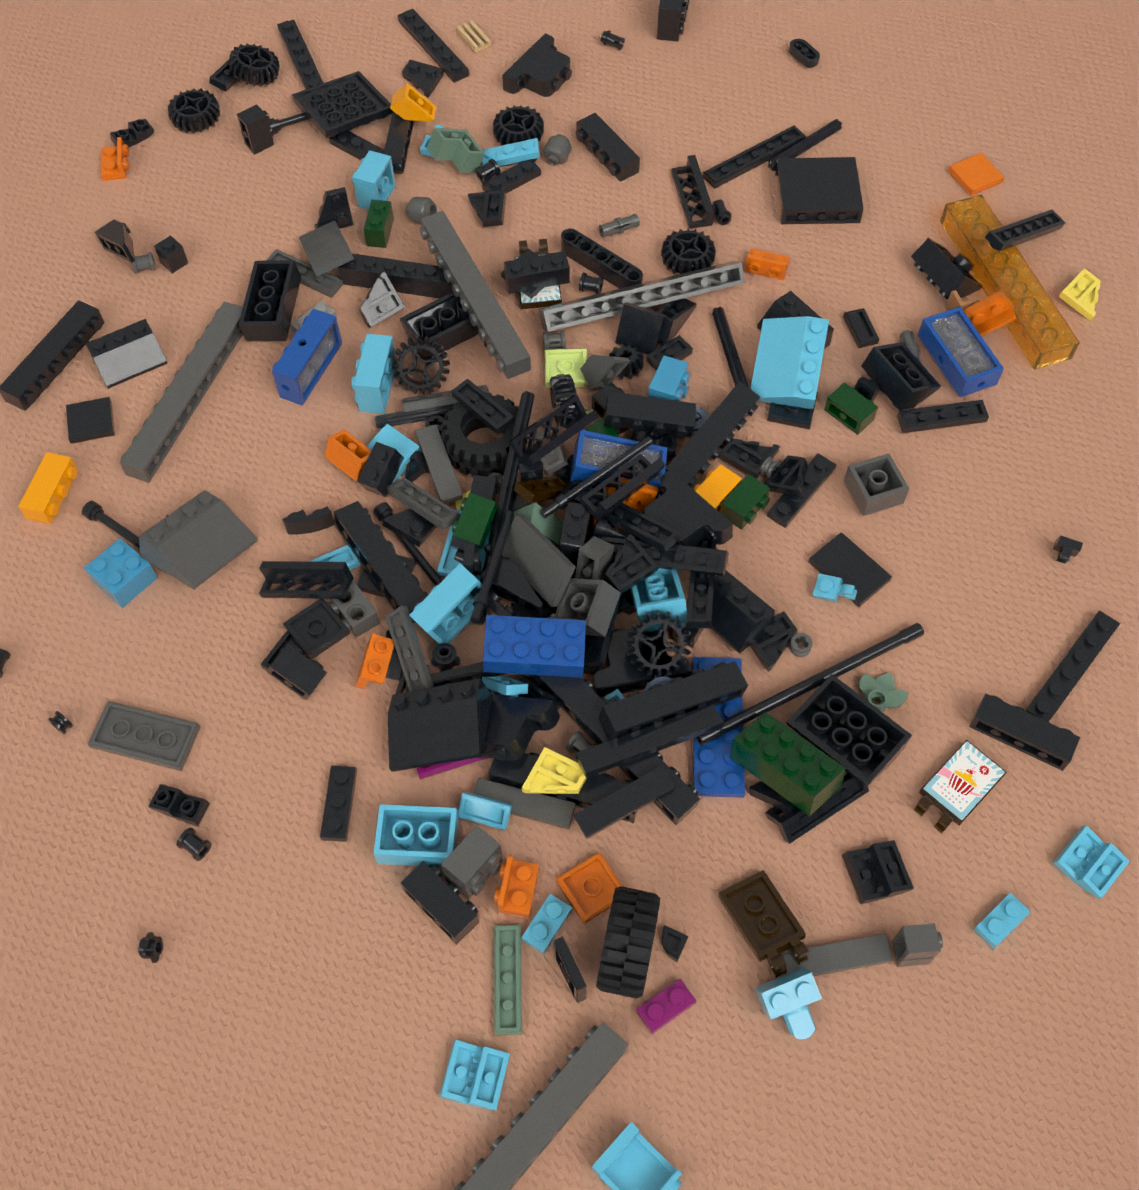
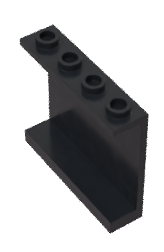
(819, 190)

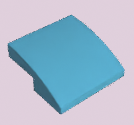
(393, 438)
(1091, 862)
(474, 1075)

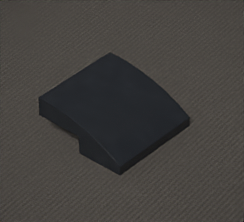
(877, 872)

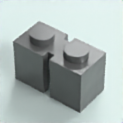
(917, 945)

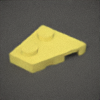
(1082, 294)
(554, 775)

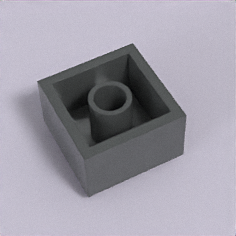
(876, 484)
(591, 602)
(473, 862)

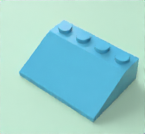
(789, 360)

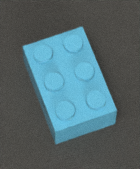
(374, 373)
(660, 592)
(448, 605)
(415, 835)

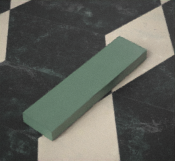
(507, 980)

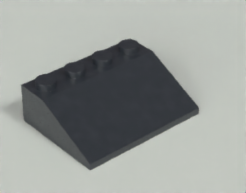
(438, 724)
(849, 730)

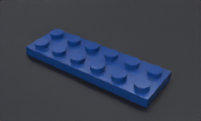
(713, 768)

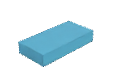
(484, 810)

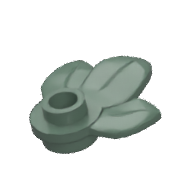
(883, 691)

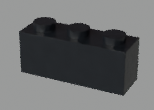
(537, 272)
(441, 901)

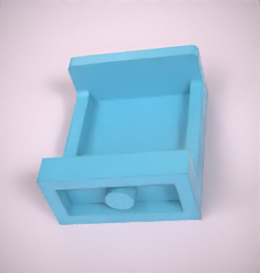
(635, 1165)

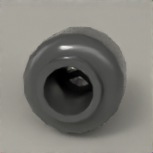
(557, 149)
(420, 207)

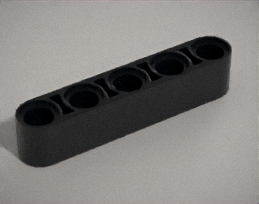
(398, 141)
(599, 259)

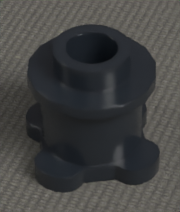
(445, 657)

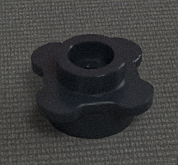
(150, 947)

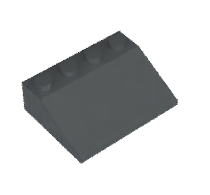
(196, 540)

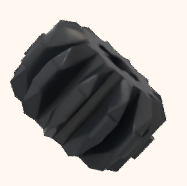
(636, 360)

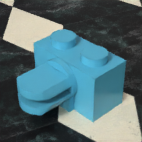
(790, 998)

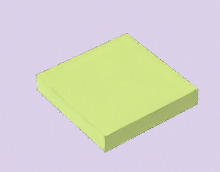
(565, 362)

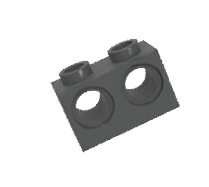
(355, 607)

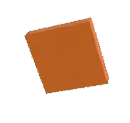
(976, 174)
(589, 887)

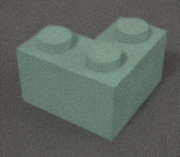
(456, 146)
(550, 527)

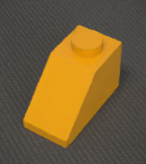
(412, 105)

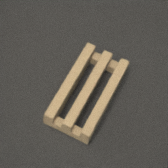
(477, 35)

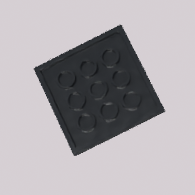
(342, 104)

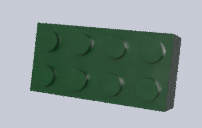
(787, 763)

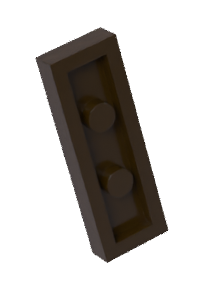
(540, 489)

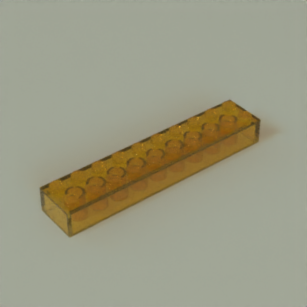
(1038, 323)

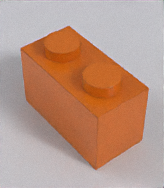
(347, 453)

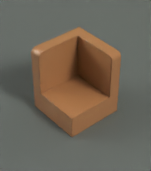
(955, 301)

